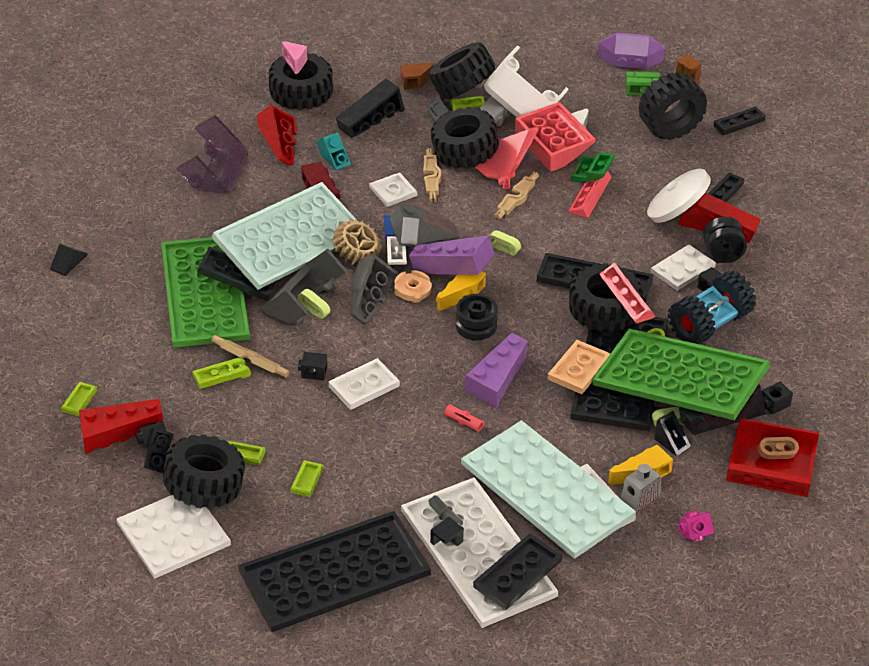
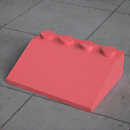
(559, 135)

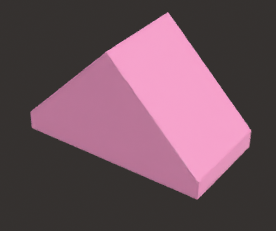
(294, 55)

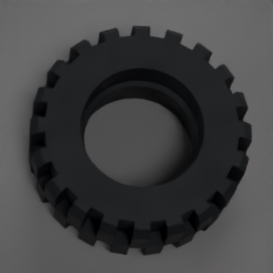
(462, 70)
(301, 90)
(663, 94)
(464, 137)
(596, 311)
(203, 471)

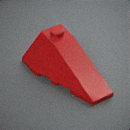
(278, 131)

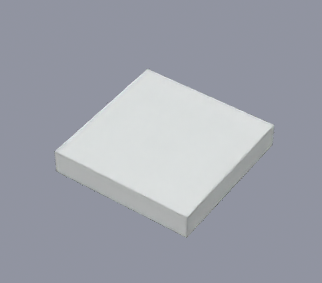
(393, 189)

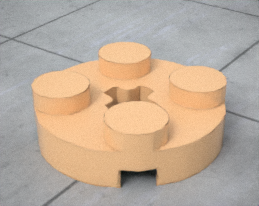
(415, 294)

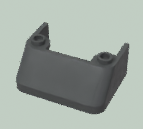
(315, 275)

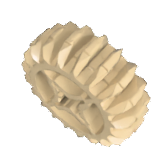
(356, 241)

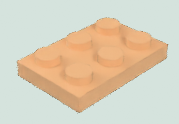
(578, 366)

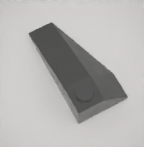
(418, 226)
(370, 286)

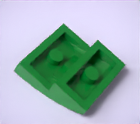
(592, 167)

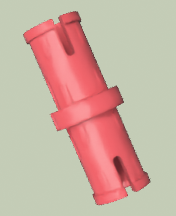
(454, 413)

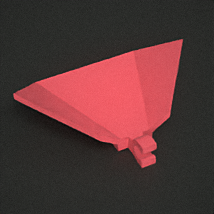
(507, 157)

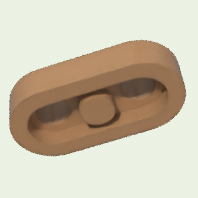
(776, 447)

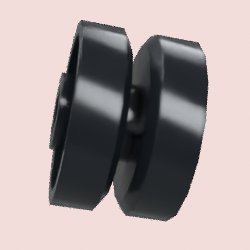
(724, 240)
(476, 316)

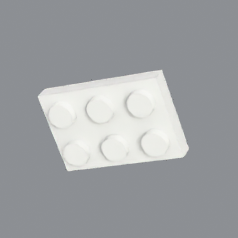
(682, 267)
(364, 384)

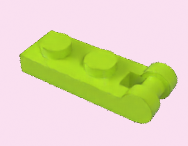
(221, 372)

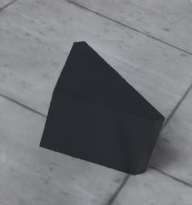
(66, 259)
(671, 435)

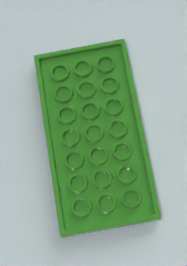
(198, 303)
(681, 373)

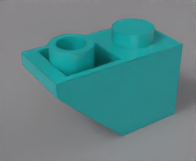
(333, 151)

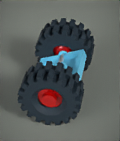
(699, 316)

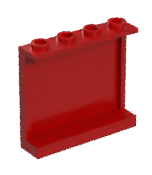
(780, 475)

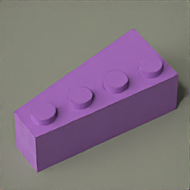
(453, 257)
(497, 370)

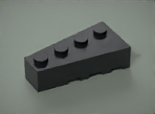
(701, 422)

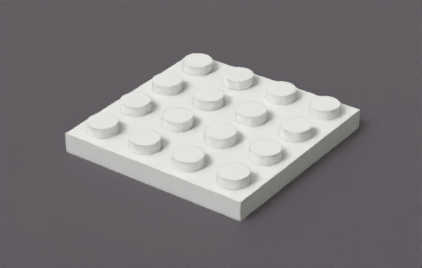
(172, 534)

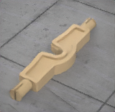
(434, 175)
(521, 193)
(255, 357)

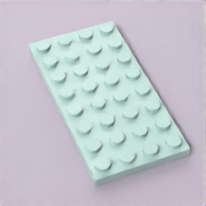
(283, 235)
(548, 489)

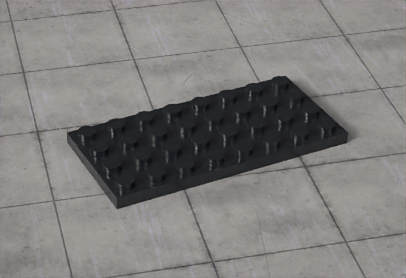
(611, 406)
(333, 571)

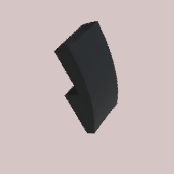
(157, 450)

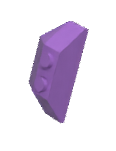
(631, 50)

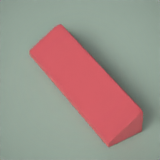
(589, 196)
(626, 294)

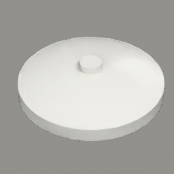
(678, 195)

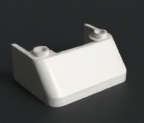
(515, 91)

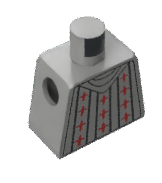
(641, 487)

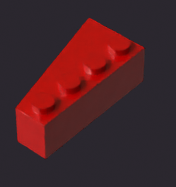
(710, 207)
(116, 422)

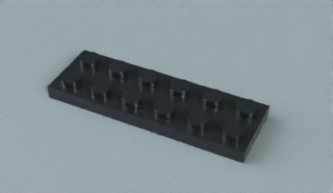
(560, 271)

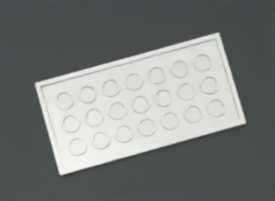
(484, 543)

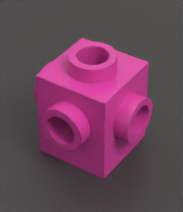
(695, 525)

